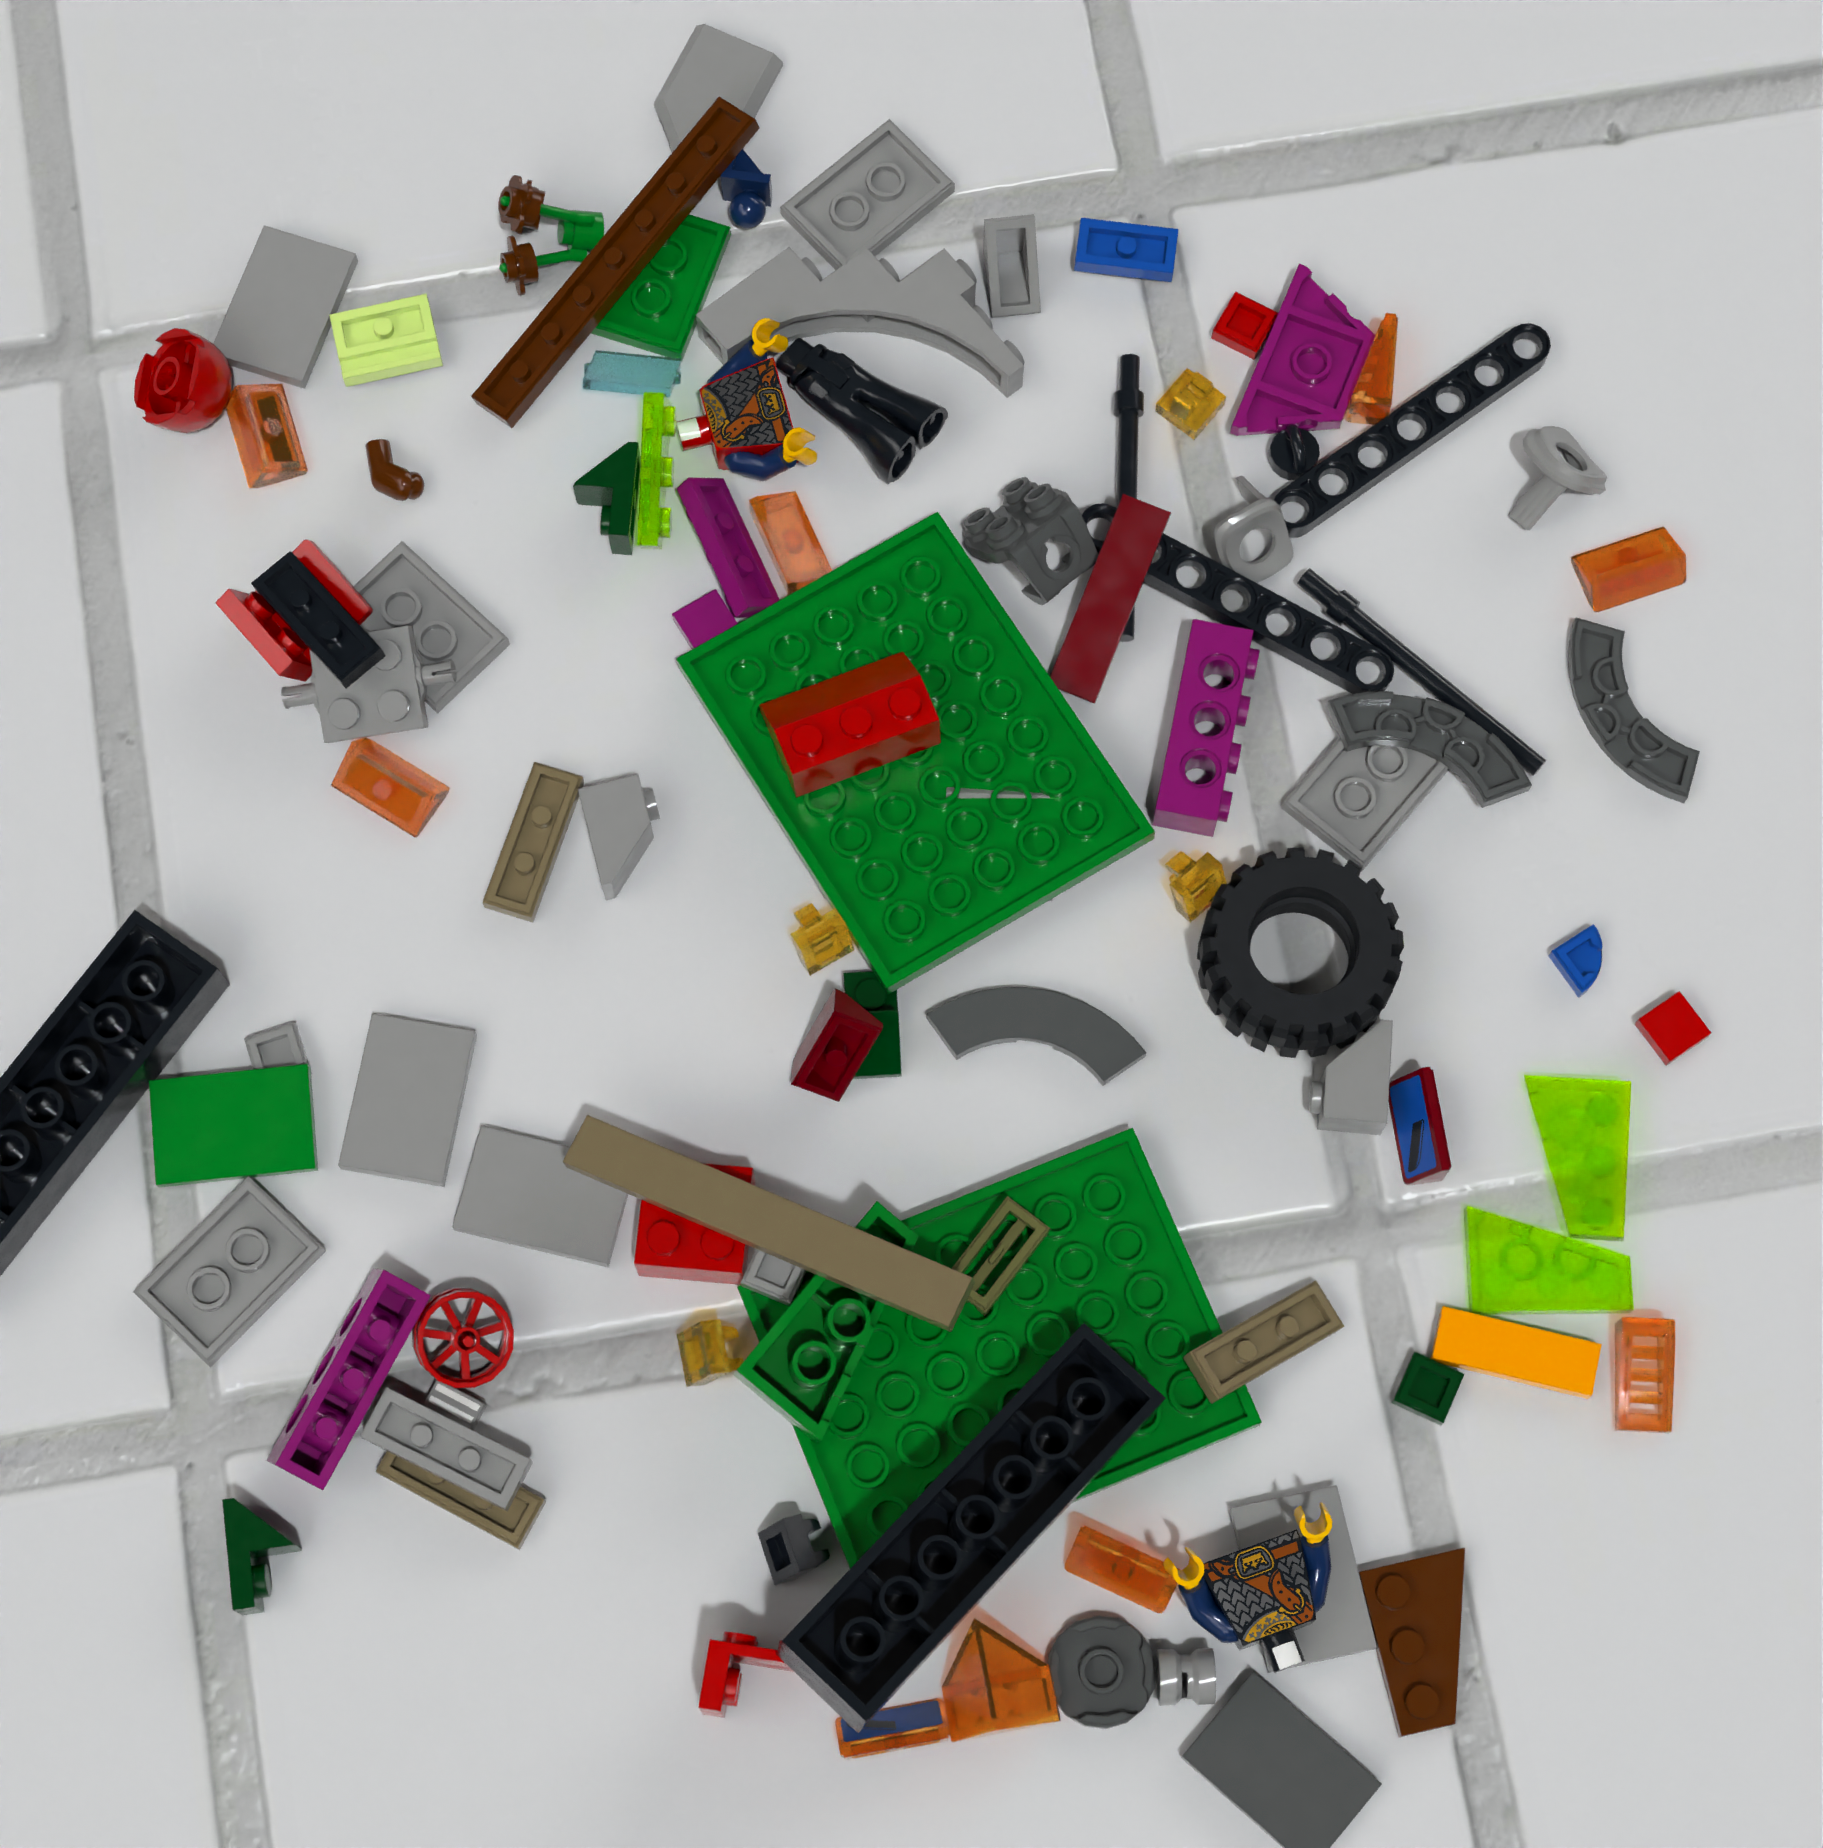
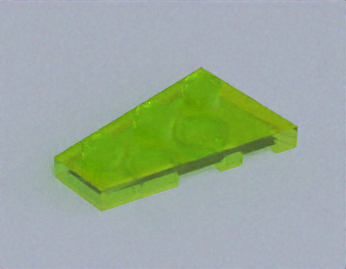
(655, 470)
(1586, 1150)
(1540, 1272)

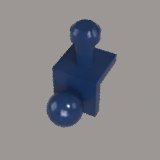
(747, 190)

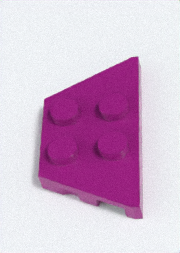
(1305, 364)

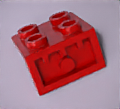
(270, 634)
(721, 1680)

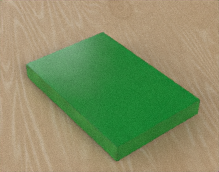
(663, 300)
(233, 1125)

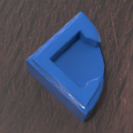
(1579, 959)

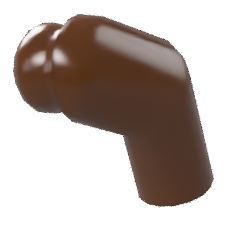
(391, 478)

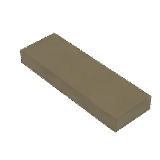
(533, 842)
(1263, 1342)
(507, 1526)

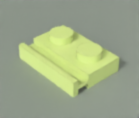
(386, 340)

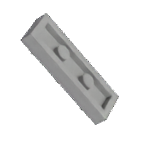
(446, 1449)

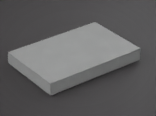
(868, 197)
(284, 306)
(444, 623)
(1362, 796)
(407, 1100)
(530, 1199)
(229, 1271)
(1344, 1621)

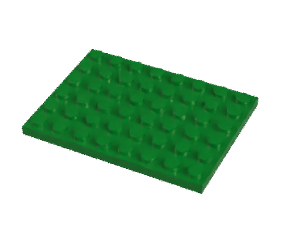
(887, 846)
(931, 1391)

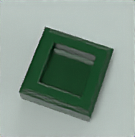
(1427, 1388)

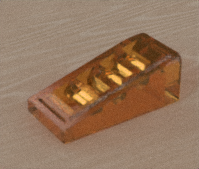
(1374, 388)
(1664, 1374)

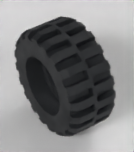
(1313, 889)

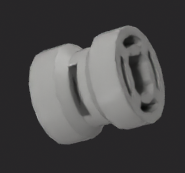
(1198, 1672)

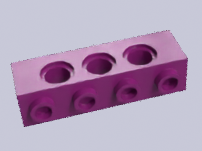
(1210, 651)
(348, 1378)

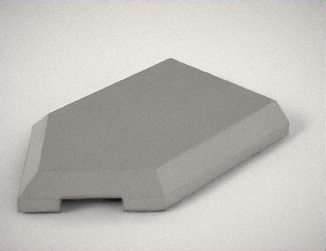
(711, 68)

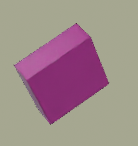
(704, 619)

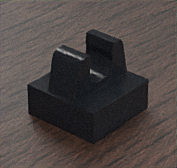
(789, 1548)

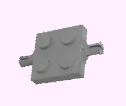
(382, 699)

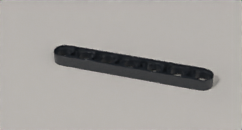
(1424, 411)
(1261, 604)

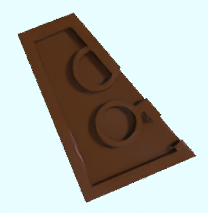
(1417, 1636)

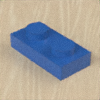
(1126, 249)

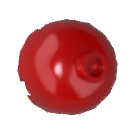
(183, 382)

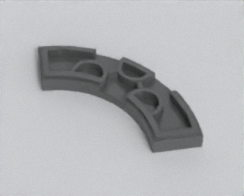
(1614, 721)
(1433, 730)
(1038, 1017)

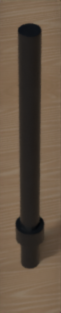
(1128, 407)
(1344, 609)

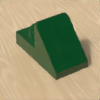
(615, 488)
(885, 1054)
(246, 1541)

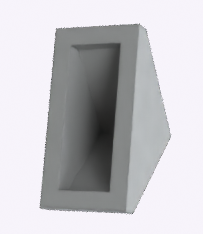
(1011, 265)

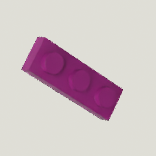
(728, 545)

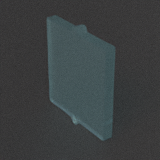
(631, 373)

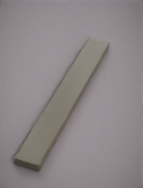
(770, 1223)

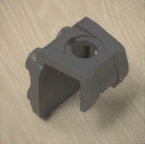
(1021, 529)

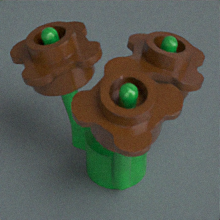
(523, 207)

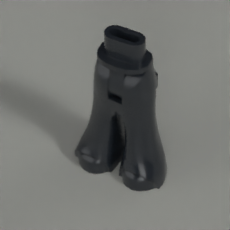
(847, 394)

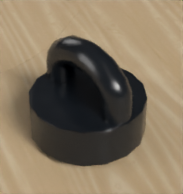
(1293, 452)

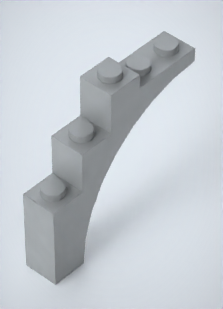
(866, 295)

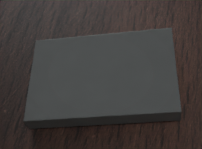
(1280, 1768)

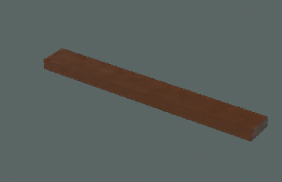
(615, 262)

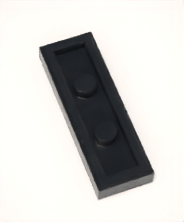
(318, 619)

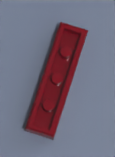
(1109, 598)

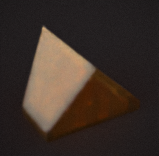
(996, 1687)

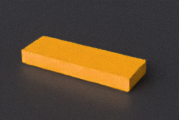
(1516, 1352)

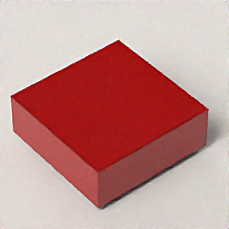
(1244, 325)
(1672, 1028)

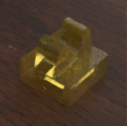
(1191, 403)
(1194, 883)
(820, 938)
(705, 1353)

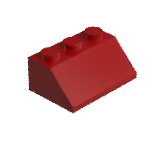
(852, 723)

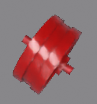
(463, 1338)

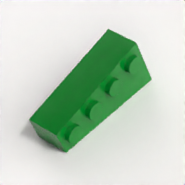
(819, 1341)

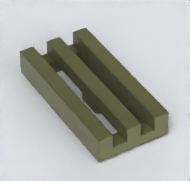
(1024, 1219)

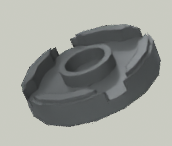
(1102, 1672)

